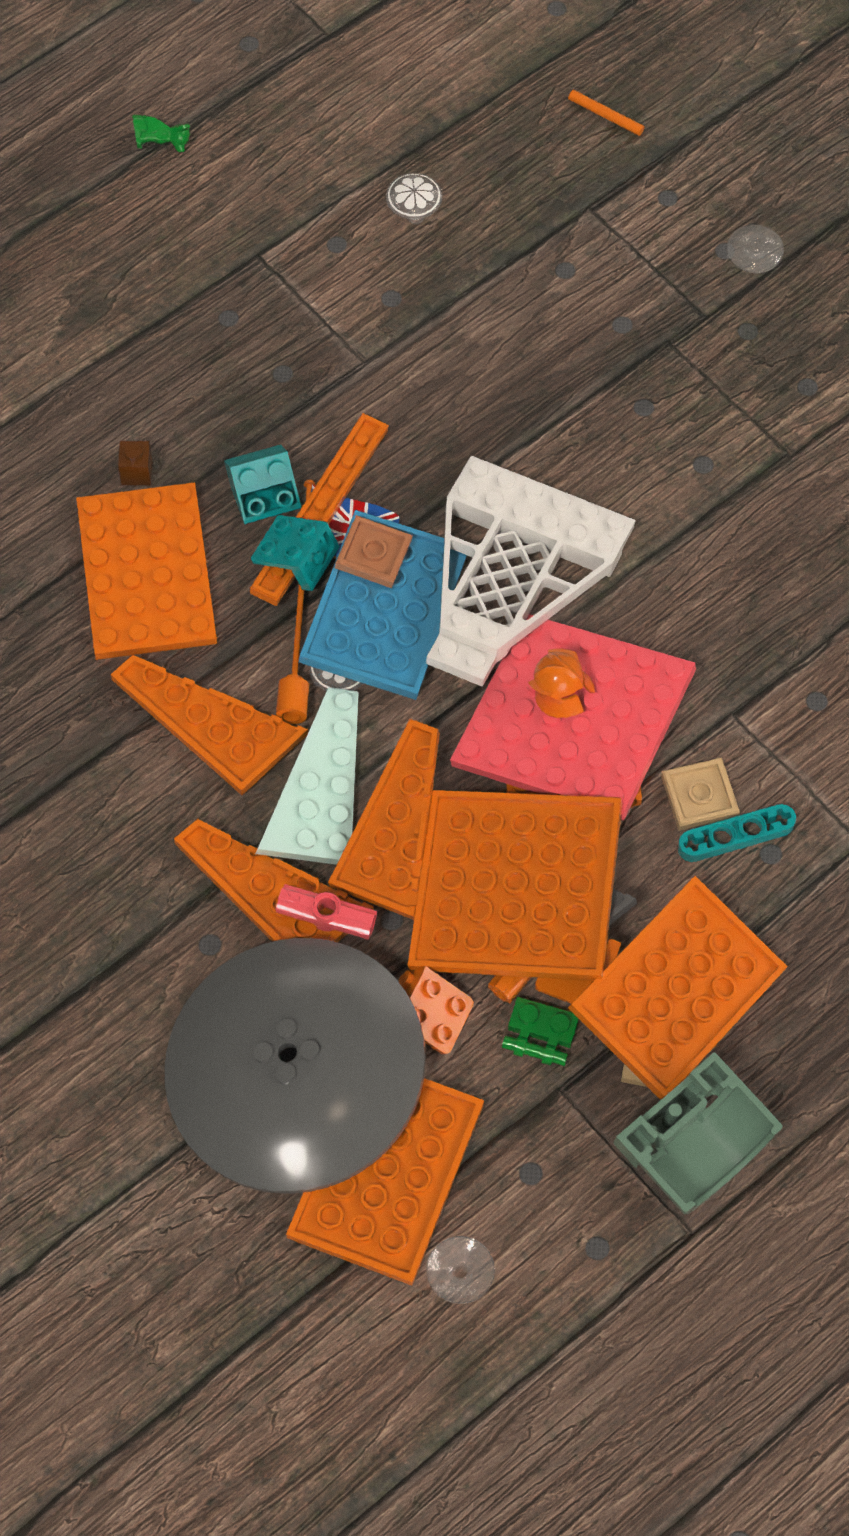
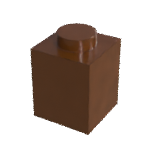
(135, 463)

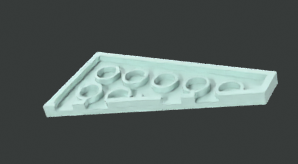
(318, 798)

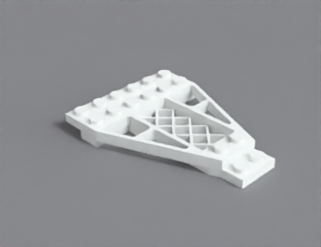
(525, 513)

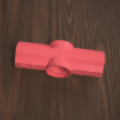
(306, 907)

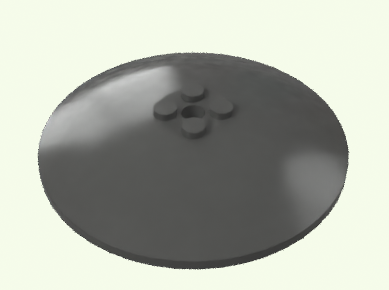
(305, 1118)

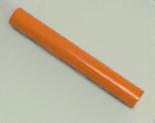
(606, 112)

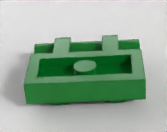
(542, 1023)

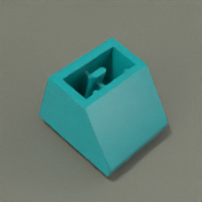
(263, 483)

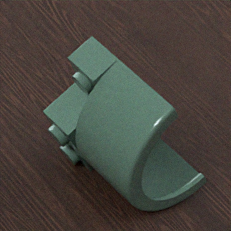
(699, 1146)

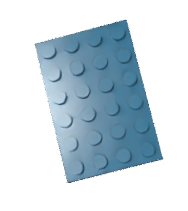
(378, 630)

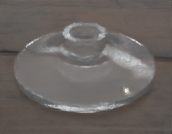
(751, 256)
(465, 1254)

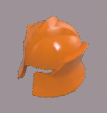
(556, 677)

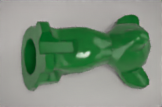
(154, 130)

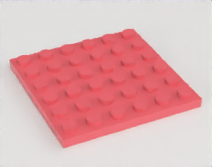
(585, 754)

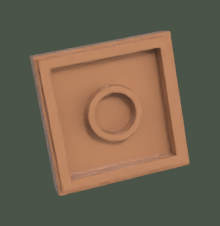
(373, 551)

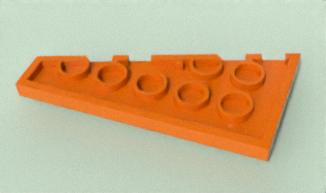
(216, 727)
(389, 840)
(256, 881)

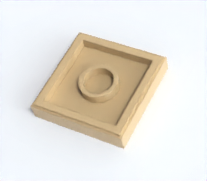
(700, 794)

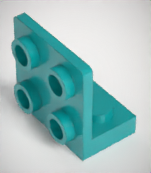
(300, 546)

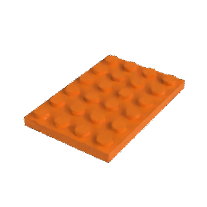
(146, 571)
(678, 988)
(393, 1206)

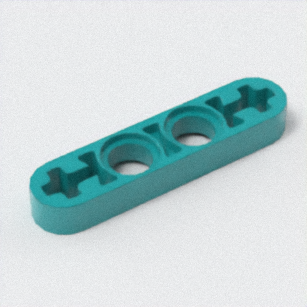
(734, 828)

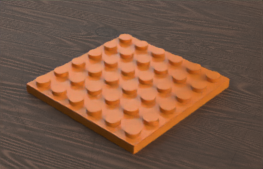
(516, 885)

